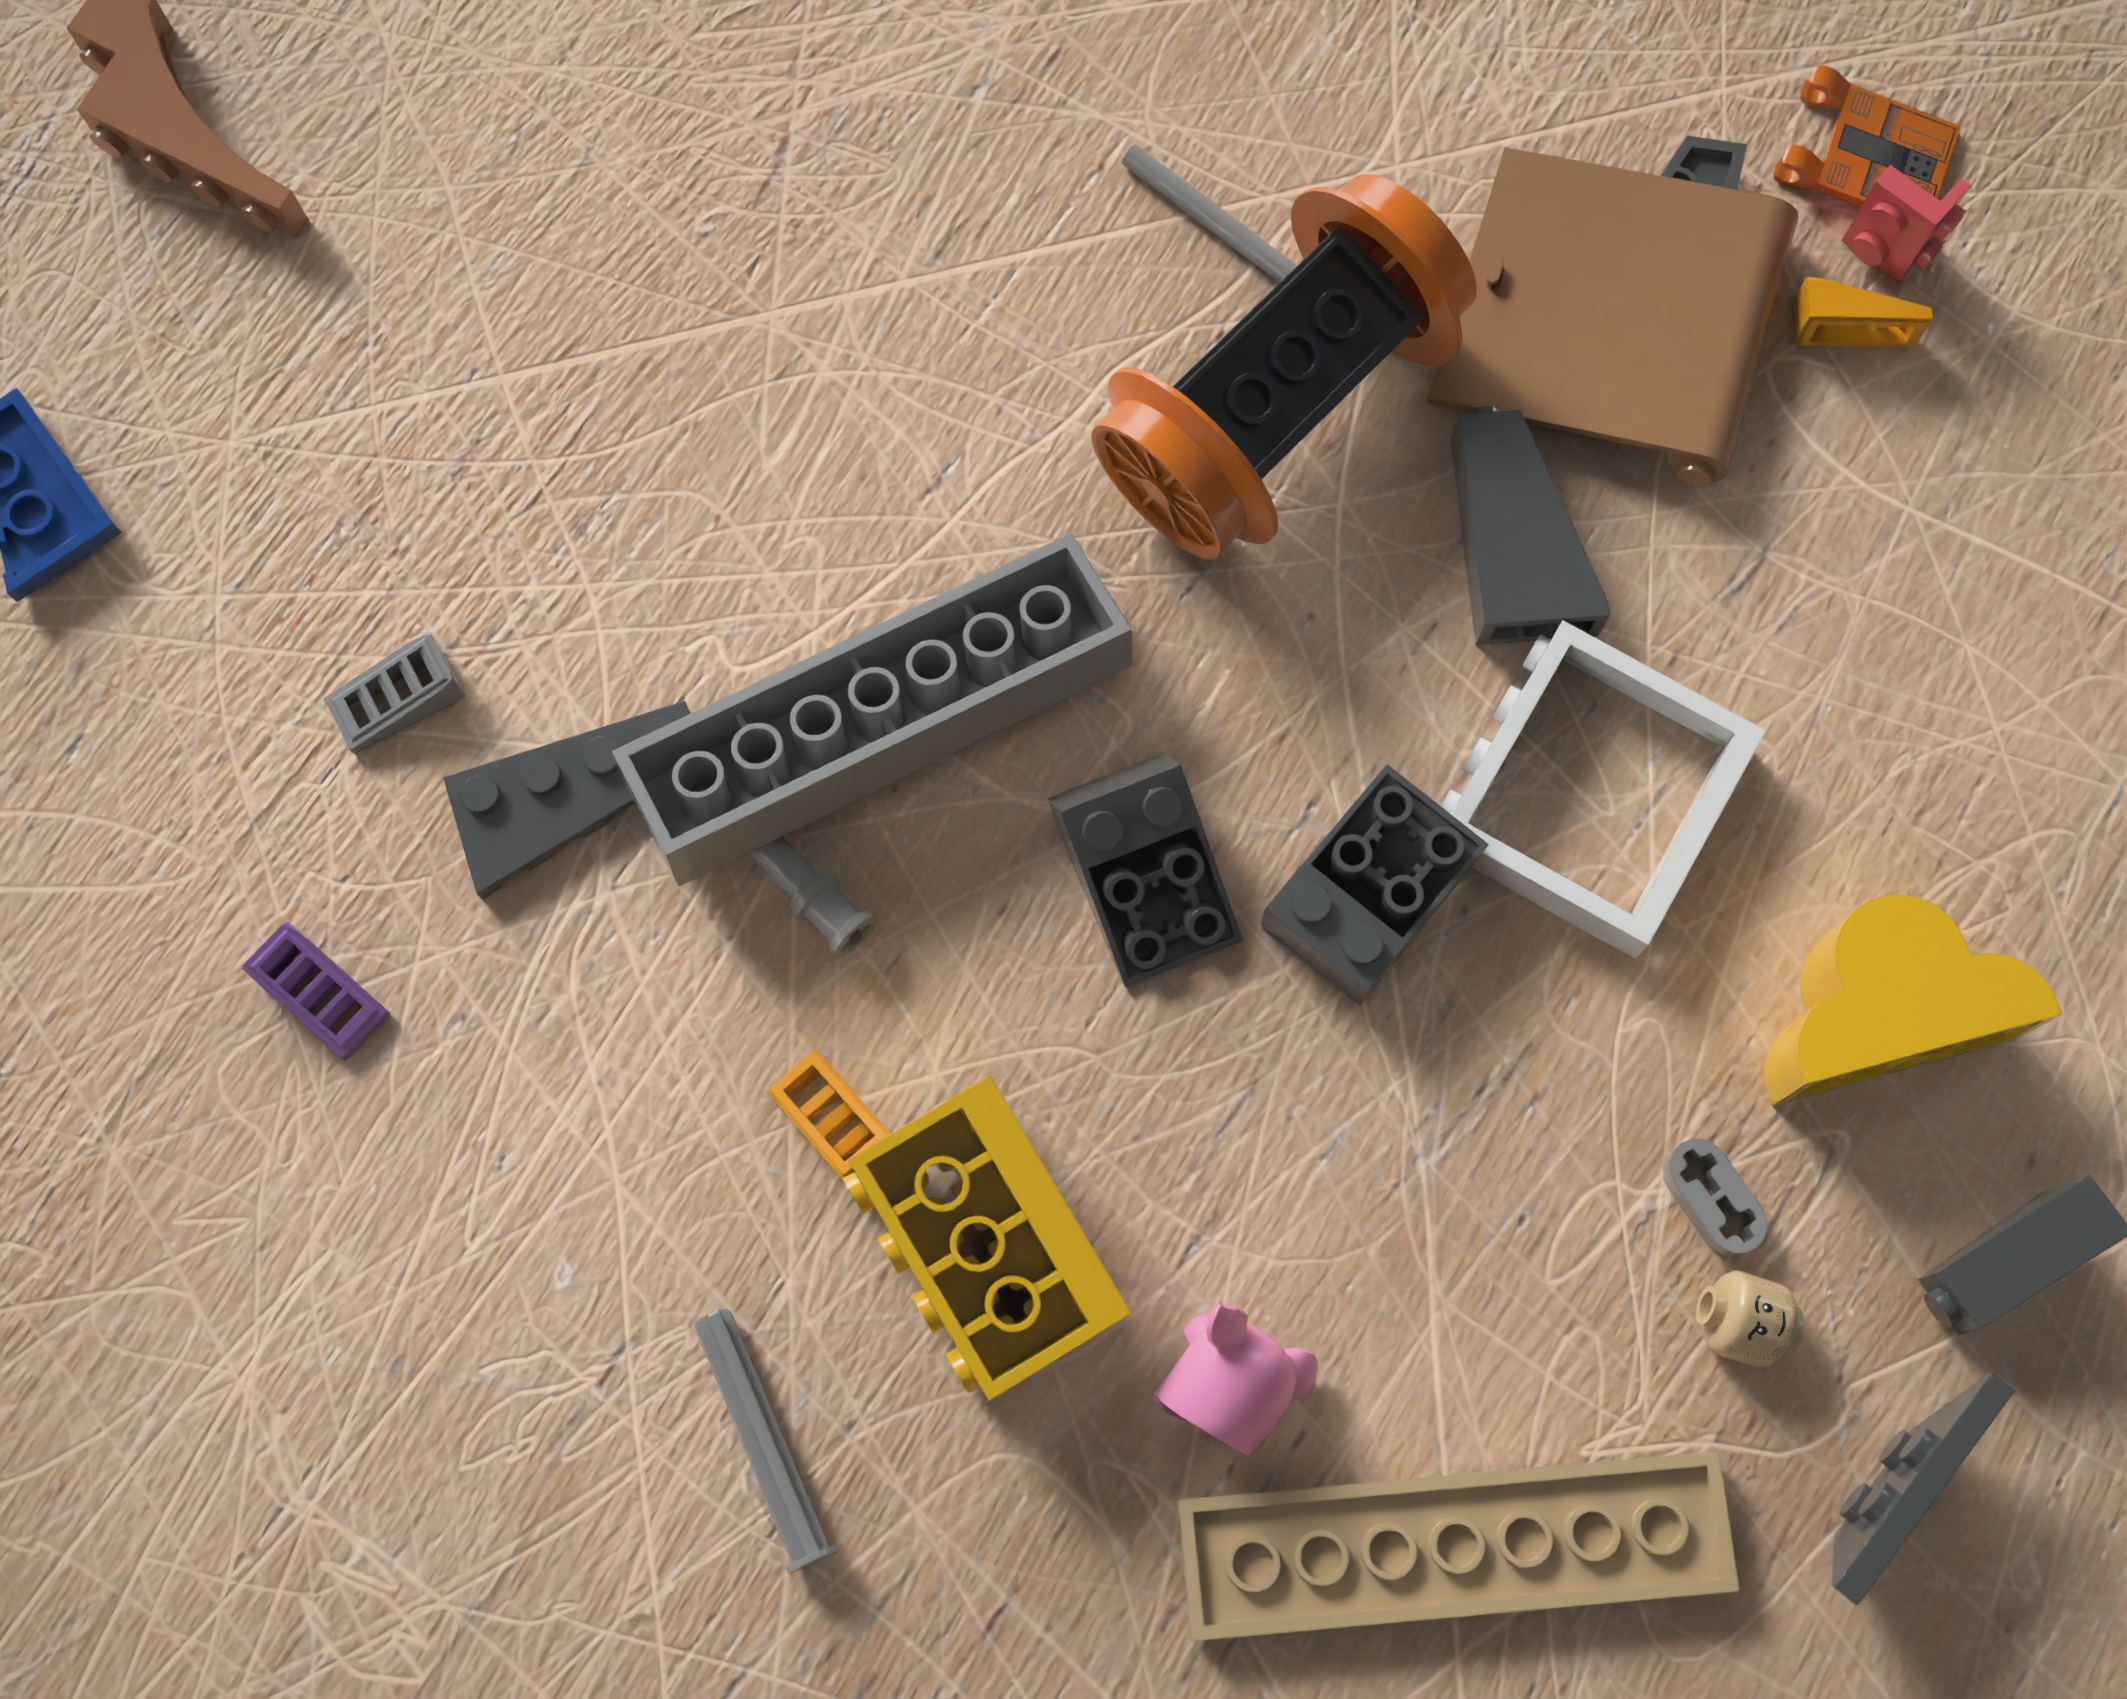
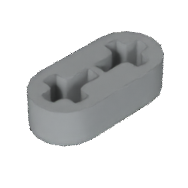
(1727, 1188)

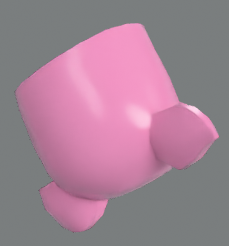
(1235, 1379)

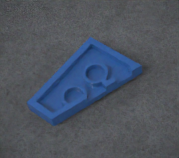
(45, 503)

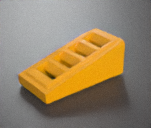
(1854, 317)
(816, 1064)

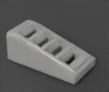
(400, 664)

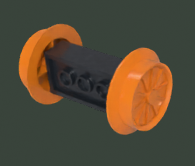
(1371, 283)

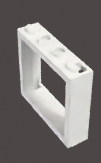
(1549, 889)

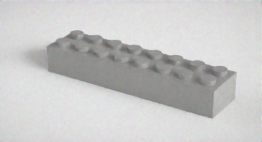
(875, 708)

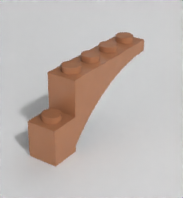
(145, 114)

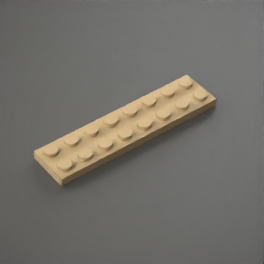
(1456, 1546)

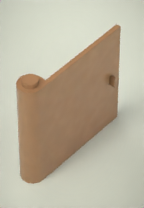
(1620, 307)

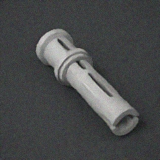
(815, 897)

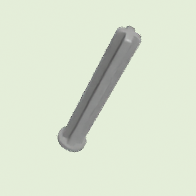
(762, 1440)

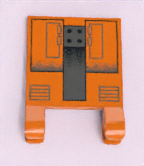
(1866, 141)

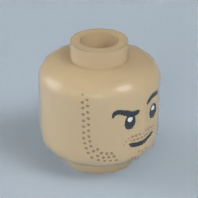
(1750, 1319)

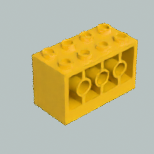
(1031, 1246)

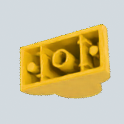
(1896, 994)

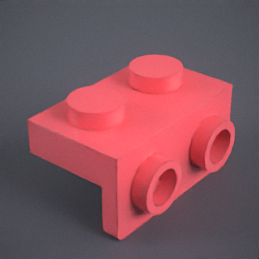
(1903, 224)

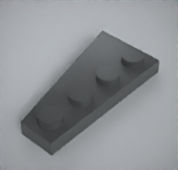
(543, 798)

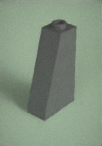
(1517, 536)

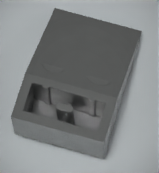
(1146, 868)
(1372, 884)

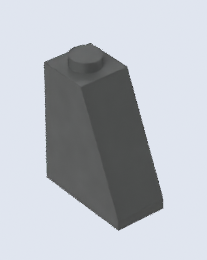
(2022, 1255)

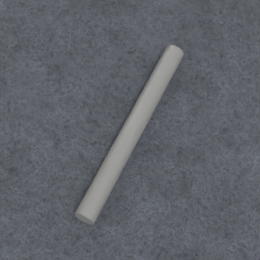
(1208, 213)

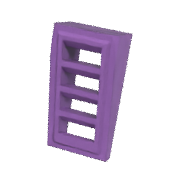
(277, 954)

